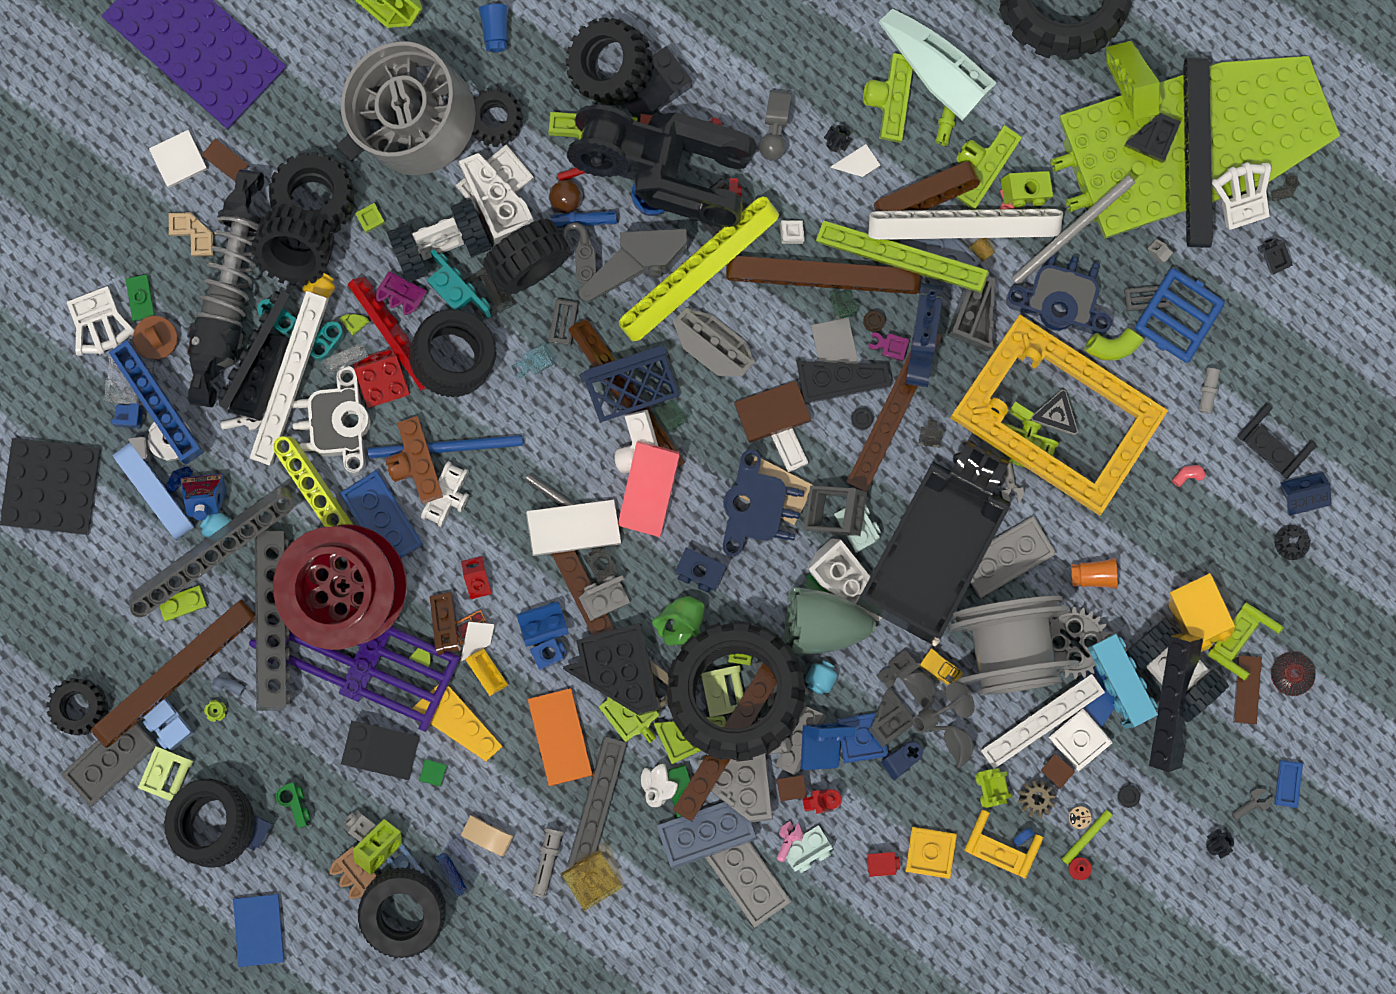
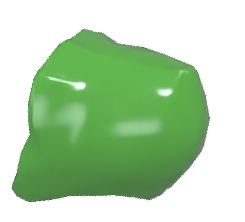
(687, 620)

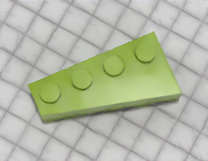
(1134, 80)

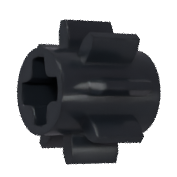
(838, 138)
(1220, 843)

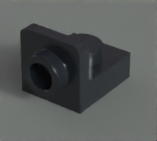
(1275, 255)

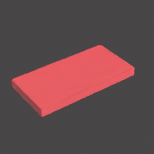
(649, 488)

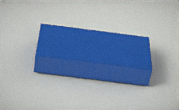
(1288, 783)

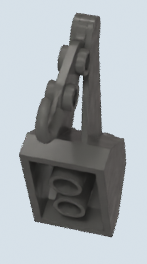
(640, 253)

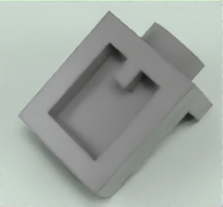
(358, 825)

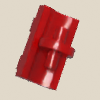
(823, 801)

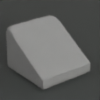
(141, 446)

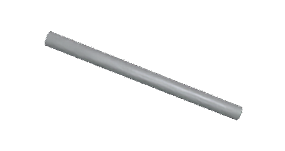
(1073, 229)

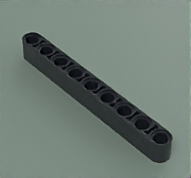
(1197, 152)

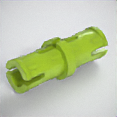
(946, 124)

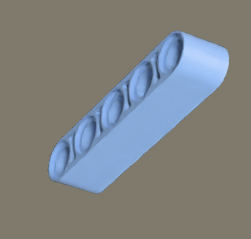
(153, 491)

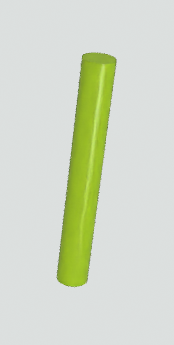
(1087, 836)

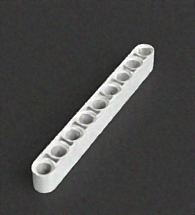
(965, 223)

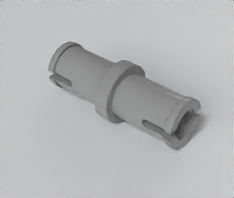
(1209, 390)

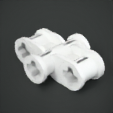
(450, 487)

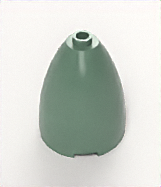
(824, 622)

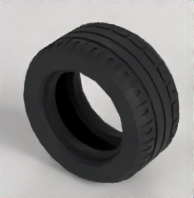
(461, 325)
(181, 815)

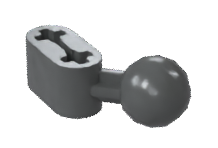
(773, 144)

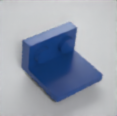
(822, 745)

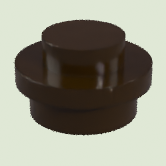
(874, 321)

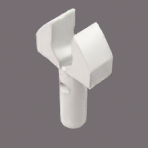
(239, 422)

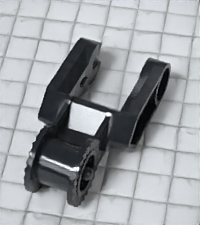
(651, 157)

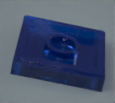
(452, 874)

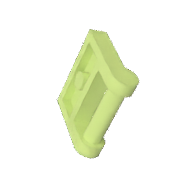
(716, 690)
(159, 770)

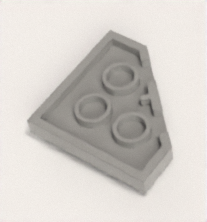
(746, 788)

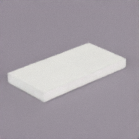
(573, 527)

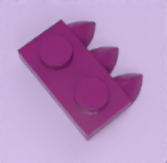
(400, 293)

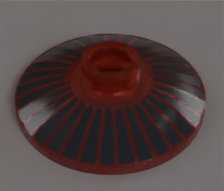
(1282, 676)

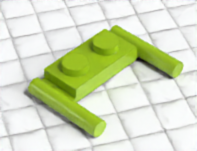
(1245, 625)

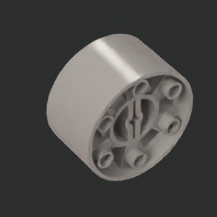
(432, 132)

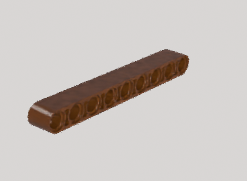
(823, 275)
(173, 674)

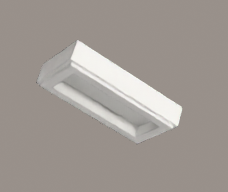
(789, 450)

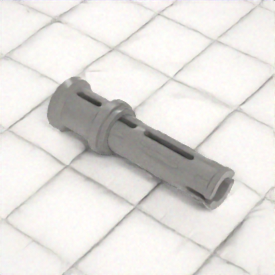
(549, 851)

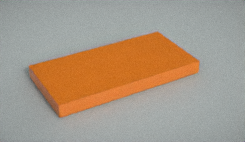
(560, 737)

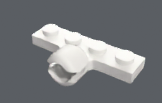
(640, 430)

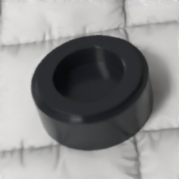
(862, 419)
(1128, 796)

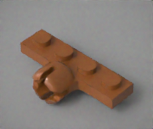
(415, 461)

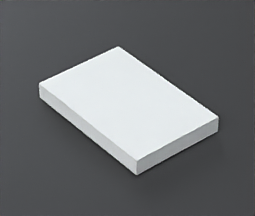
(507, 168)

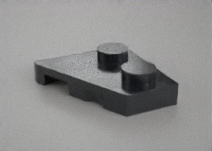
(1155, 138)

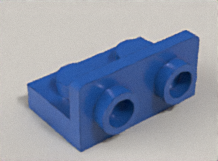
(542, 623)

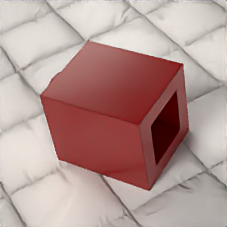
(882, 864)

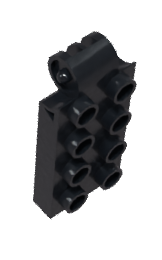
(939, 544)

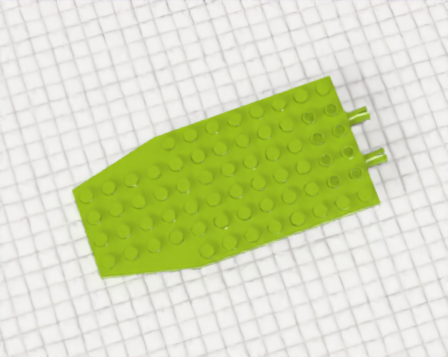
(1257, 116)

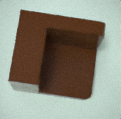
(1057, 771)
(791, 788)

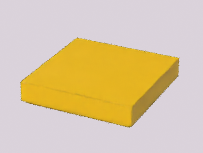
(930, 852)

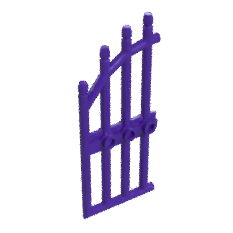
(364, 665)

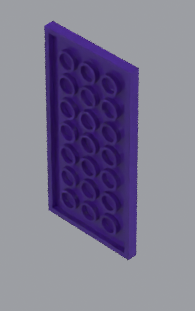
(199, 52)

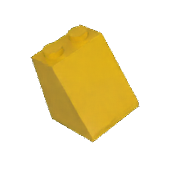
(1201, 611)

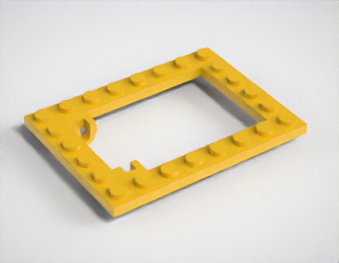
(1031, 341)

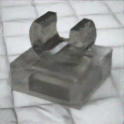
(930, 435)

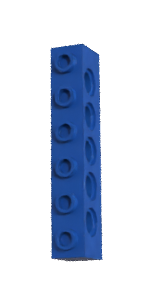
(156, 402)

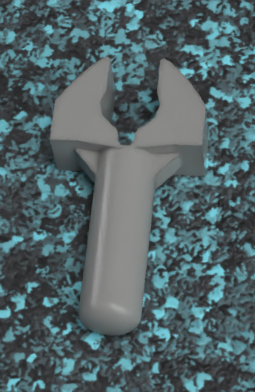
(1010, 482)

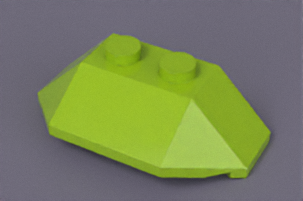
(393, 12)

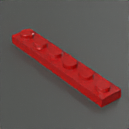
(384, 322)

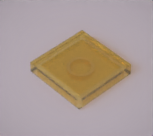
(591, 880)

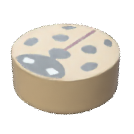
(1079, 817)

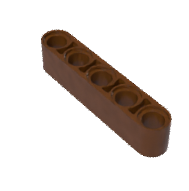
(932, 190)

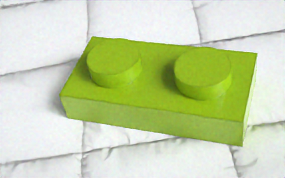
(183, 604)

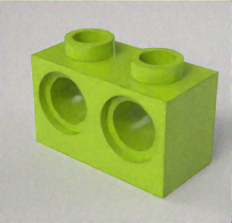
(377, 846)

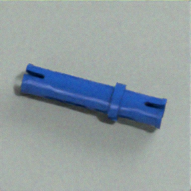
(585, 219)

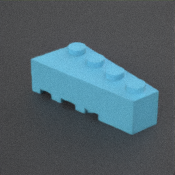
(1123, 682)

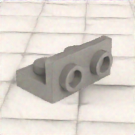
(604, 598)

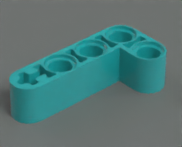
(321, 339)

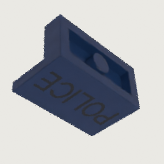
(1306, 493)

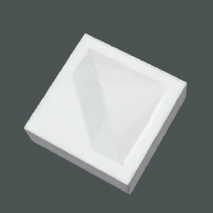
(791, 232)

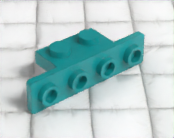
(452, 289)

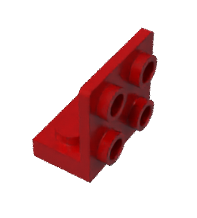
(381, 378)

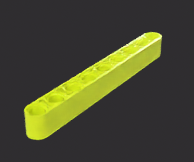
(698, 269)
(319, 488)

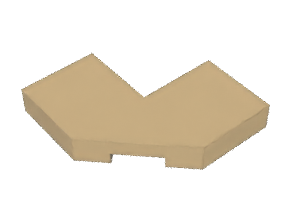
(187, 224)

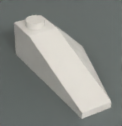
(495, 200)
(840, 572)

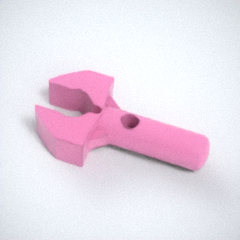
(789, 838)

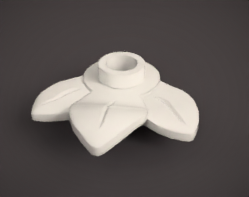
(657, 784)

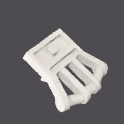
(1249, 206)
(94, 308)

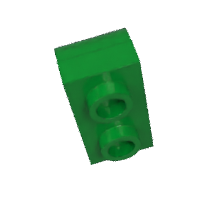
(300, 813)

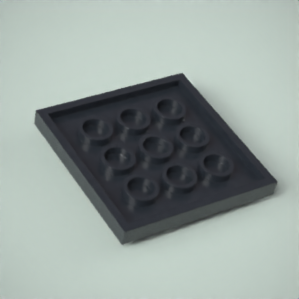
(50, 486)

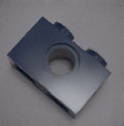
(692, 559)

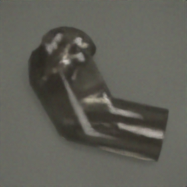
(1287, 190)

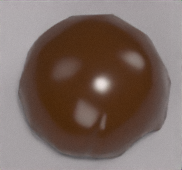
(565, 196)

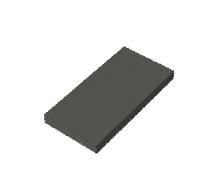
(104, 767)

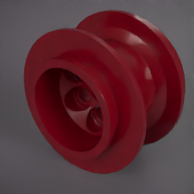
(299, 586)

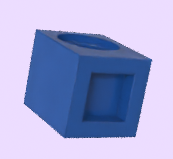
(537, 653)

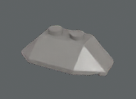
(713, 343)

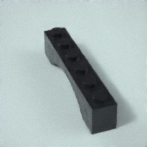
(1168, 741)

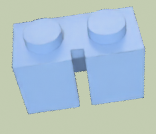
(168, 725)

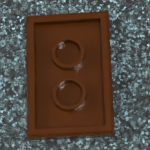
(772, 411)

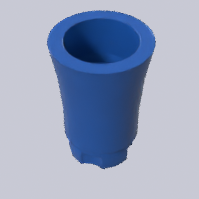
(494, 26)

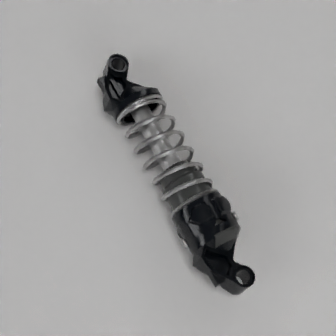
(217, 329)

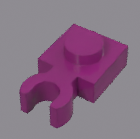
(893, 346)

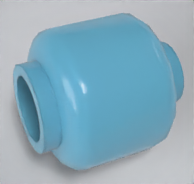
(214, 523)
(821, 677)

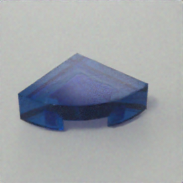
(174, 480)

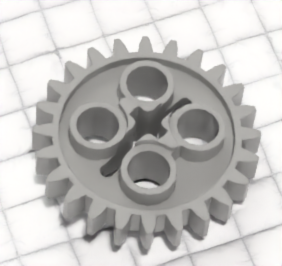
(1089, 629)

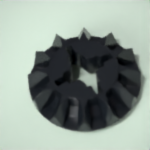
(1282, 539)

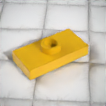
(486, 672)

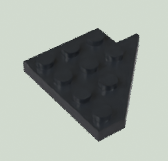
(618, 668)

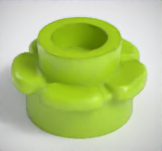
(209, 710)

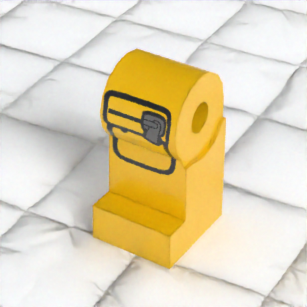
(940, 668)

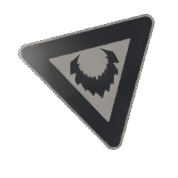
(1057, 414)

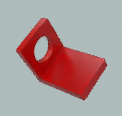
(476, 578)

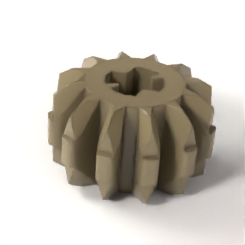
(1043, 795)

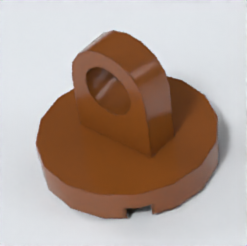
(155, 337)

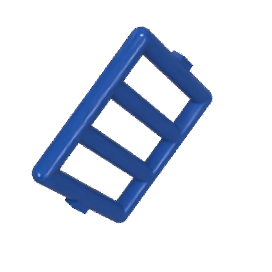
(1152, 310)

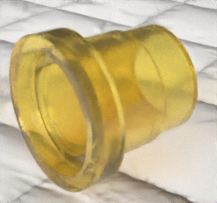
(982, 248)

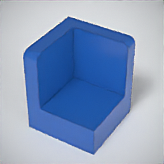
(128, 416)

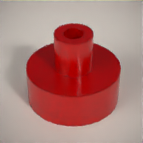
(1074, 866)

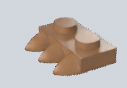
(353, 874)

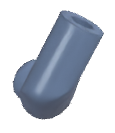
(229, 684)

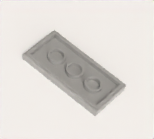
(1011, 556)
(749, 882)

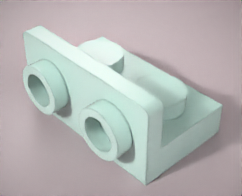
(869, 533)
(812, 846)

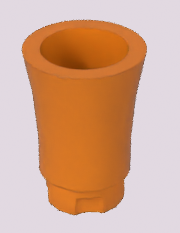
(1095, 574)

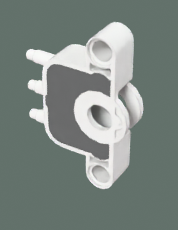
(326, 422)

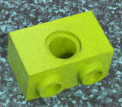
(1037, 182)

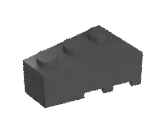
(974, 317)

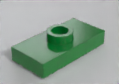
(140, 297)

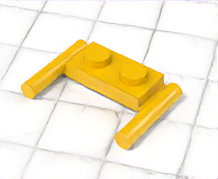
(999, 853)

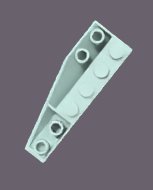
(939, 64)

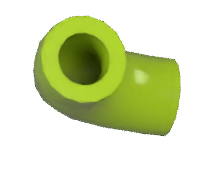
(1115, 348)

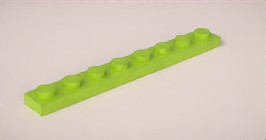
(902, 257)

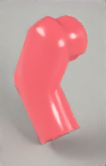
(1186, 472)

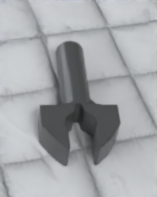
(1252, 804)

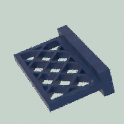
(624, 365)

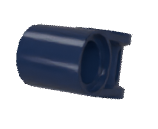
(899, 762)

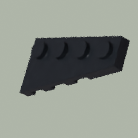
(834, 380)

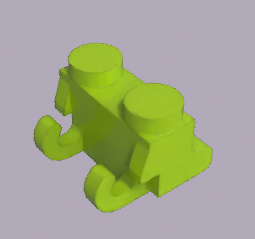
(993, 787)

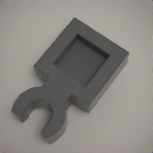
(900, 667)

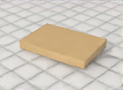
(791, 502)

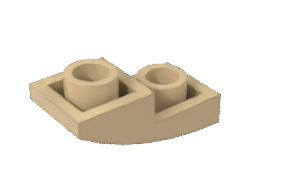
(487, 836)

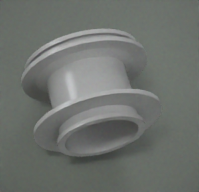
(1013, 644)

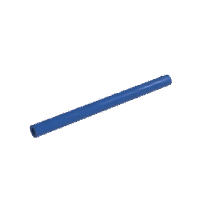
(452, 446)

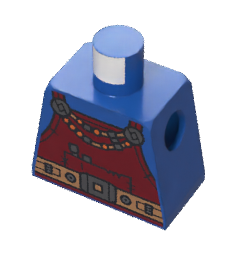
(203, 495)

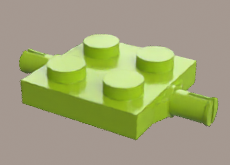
(627, 722)

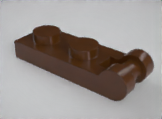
(444, 623)

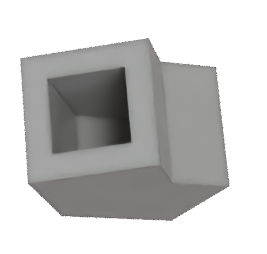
(1160, 251)

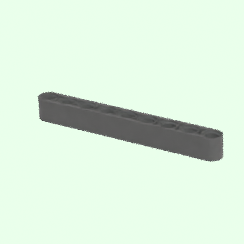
(205, 561)

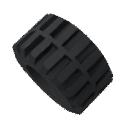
(508, 129)
(59, 700)

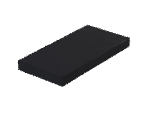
(259, 381)

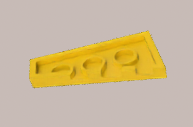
(461, 724)

